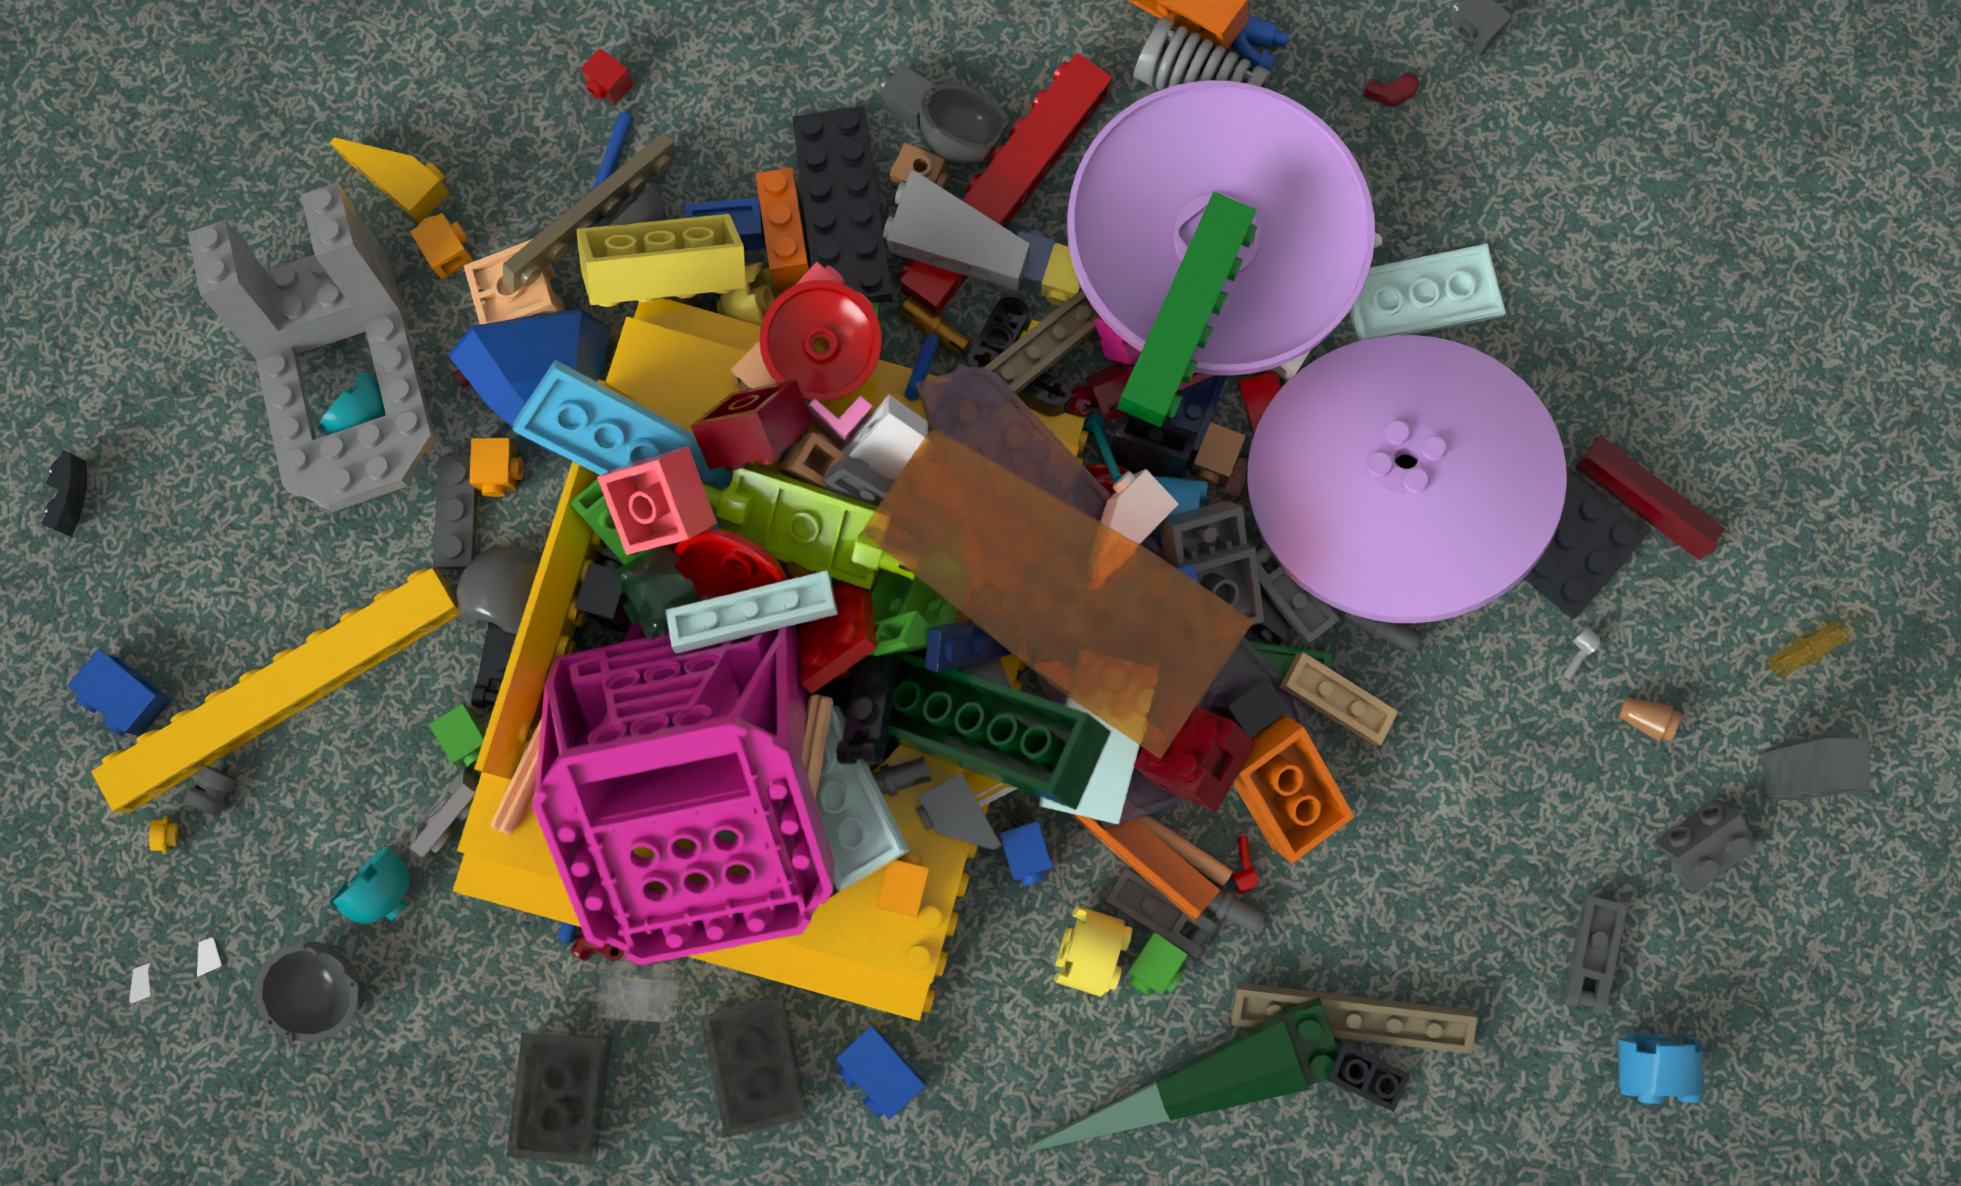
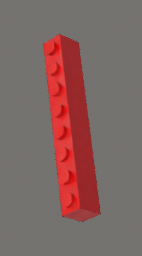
(1019, 166)

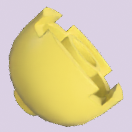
(754, 300)

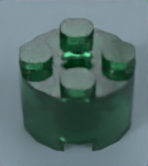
(652, 588)

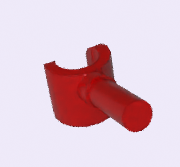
(1247, 878)

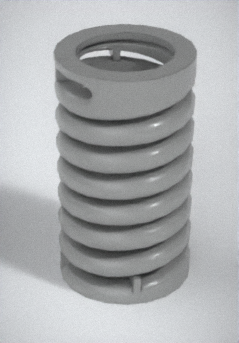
(1161, 74)

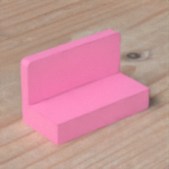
(842, 429)

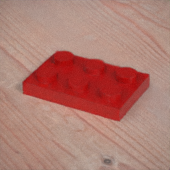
(838, 640)

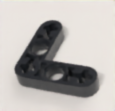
(984, 352)

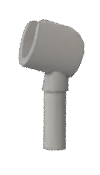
(1588, 642)

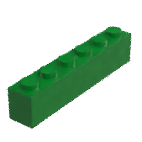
(1186, 309)

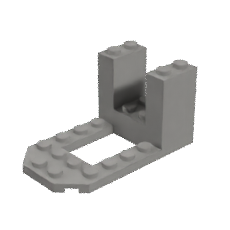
(307, 305)

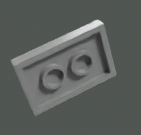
(434, 826)

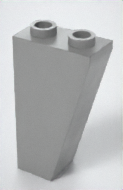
(953, 235)

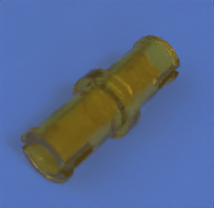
(1808, 649)

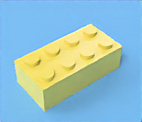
(661, 259)

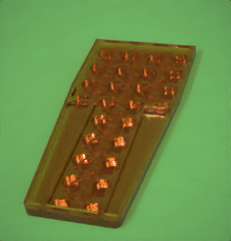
(1059, 589)

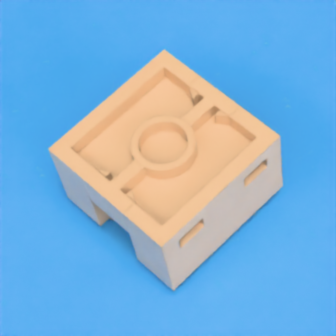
(498, 303)

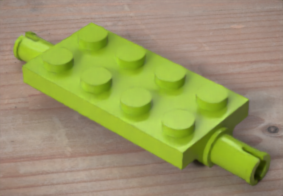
(803, 525)

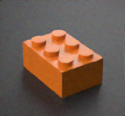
(1290, 790)

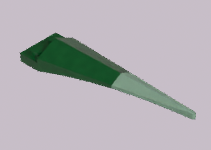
(1261, 1063)

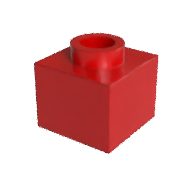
(606, 77)

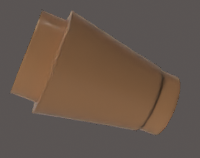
(1651, 717)

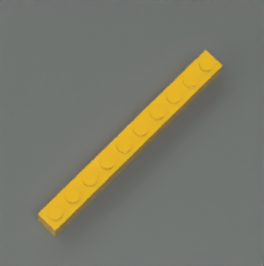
(277, 691)

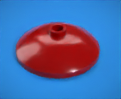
(814, 313)
(726, 563)

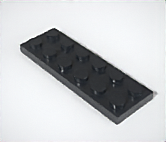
(842, 199)

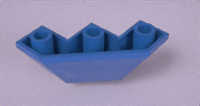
(513, 356)

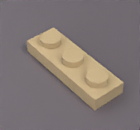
(1338, 699)

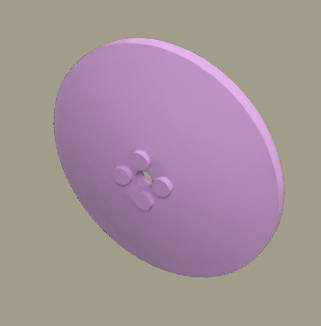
(1151, 182)
(1395, 537)

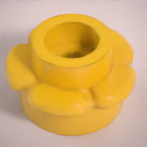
(163, 835)

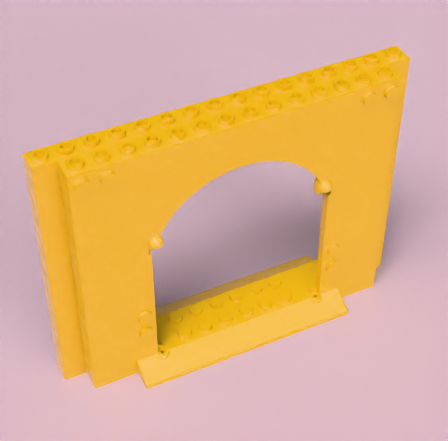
(680, 368)

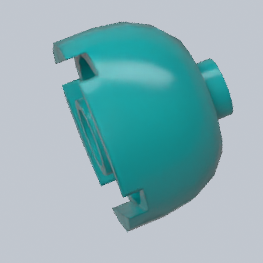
(354, 406)
(375, 889)

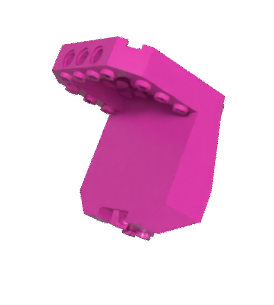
(674, 749)

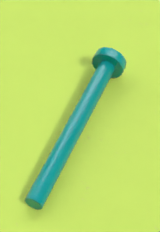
(1095, 423)

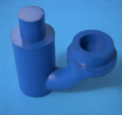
(1260, 33)

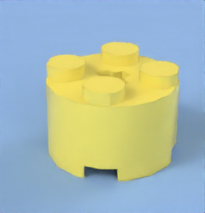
(1092, 952)

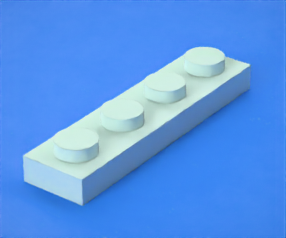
(751, 612)

